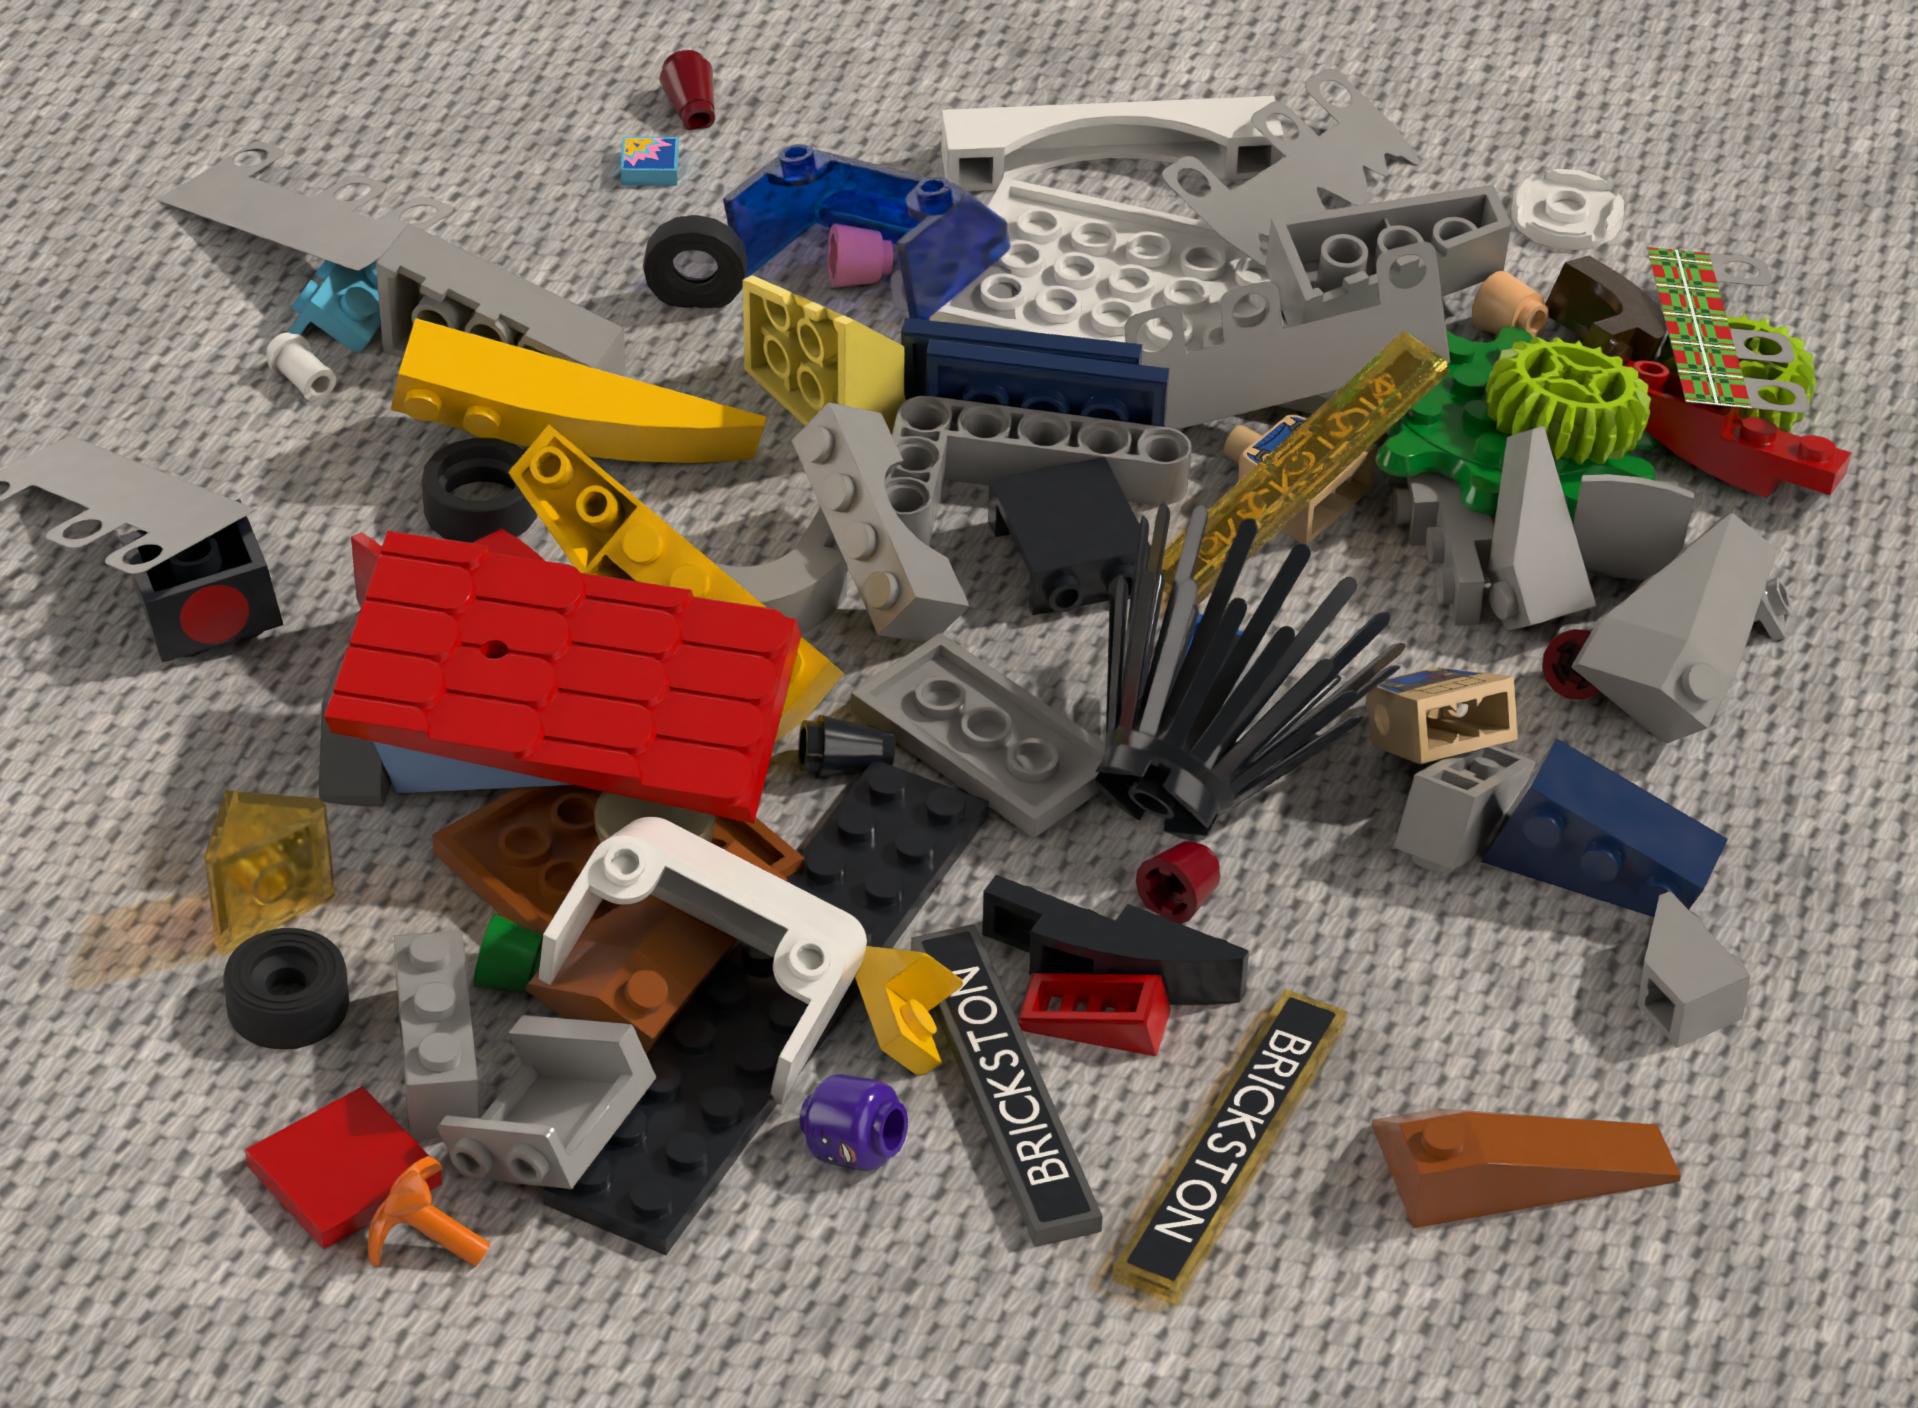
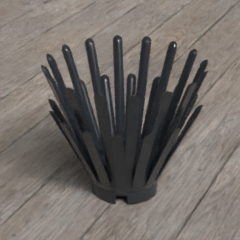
(1167, 727)

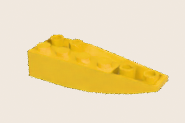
(619, 537)

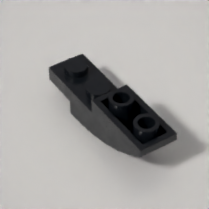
(1080, 941)

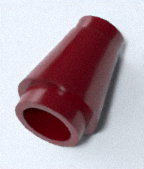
(690, 88)

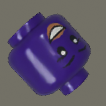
(853, 1122)

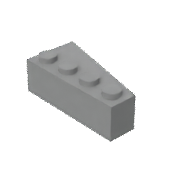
(1330, 256)

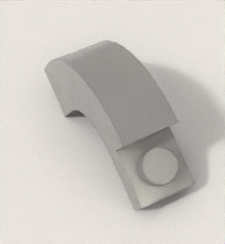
(803, 583)

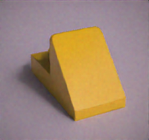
(897, 995)

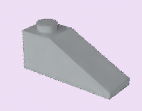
(1534, 548)
(1459, 805)

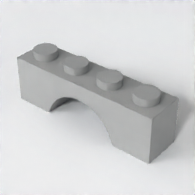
(900, 579)

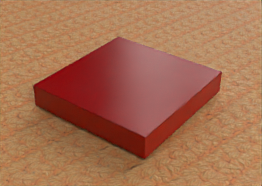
(336, 1165)

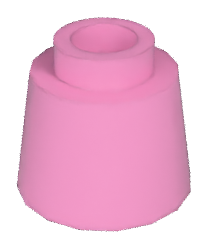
(857, 256)

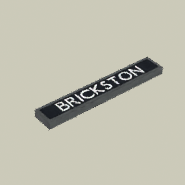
(1010, 1093)

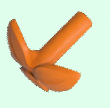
(410, 1204)

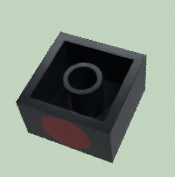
(205, 592)

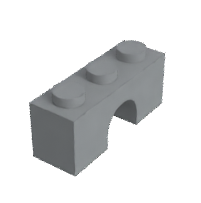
(435, 1030)

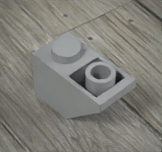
(1689, 977)

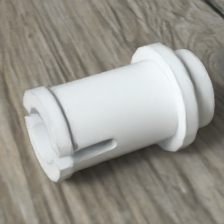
(291, 356)

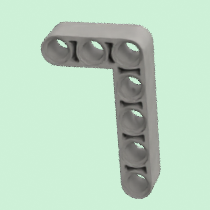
(987, 441)

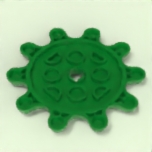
(1457, 438)

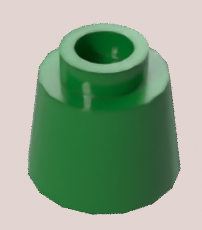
(508, 956)

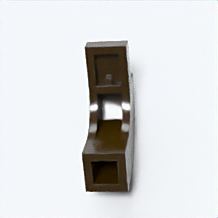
(1606, 310)

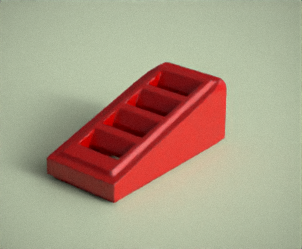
(1133, 1027)

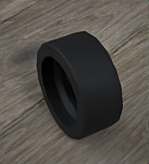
(468, 463)

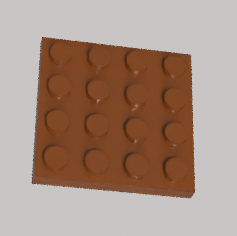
(537, 840)

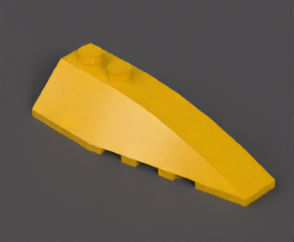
(519, 392)

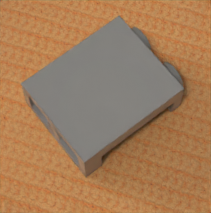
(558, 1106)

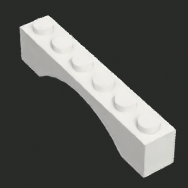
(1019, 141)

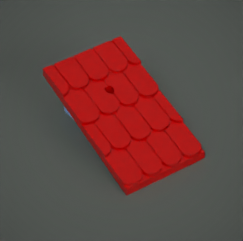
(555, 676)

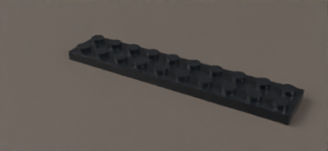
(720, 1054)

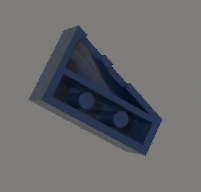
(1603, 836)

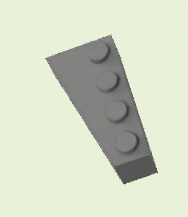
(461, 291)

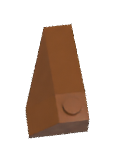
(639, 964)
(1492, 1162)

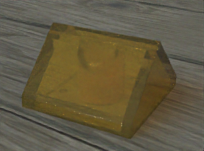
(266, 864)

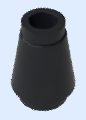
(841, 747)

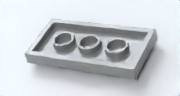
(984, 733)

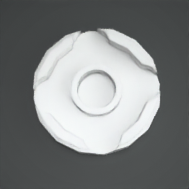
(1566, 221)

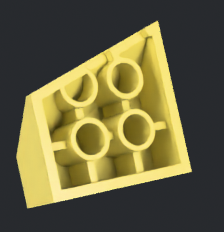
(818, 355)

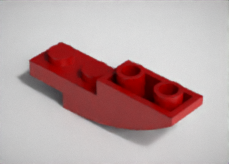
(1735, 449)

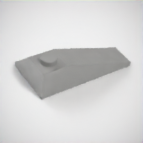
(1682, 633)

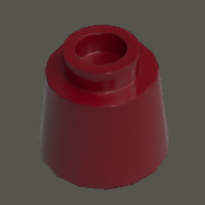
(1558, 661)
(1178, 880)

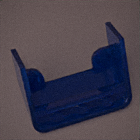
(938, 227)

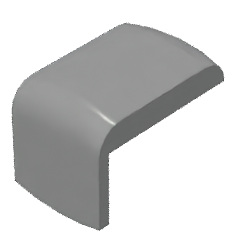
(1630, 524)

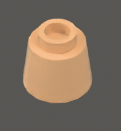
(1508, 302)

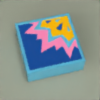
(649, 161)

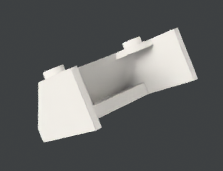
(811, 941)

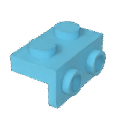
(342, 306)

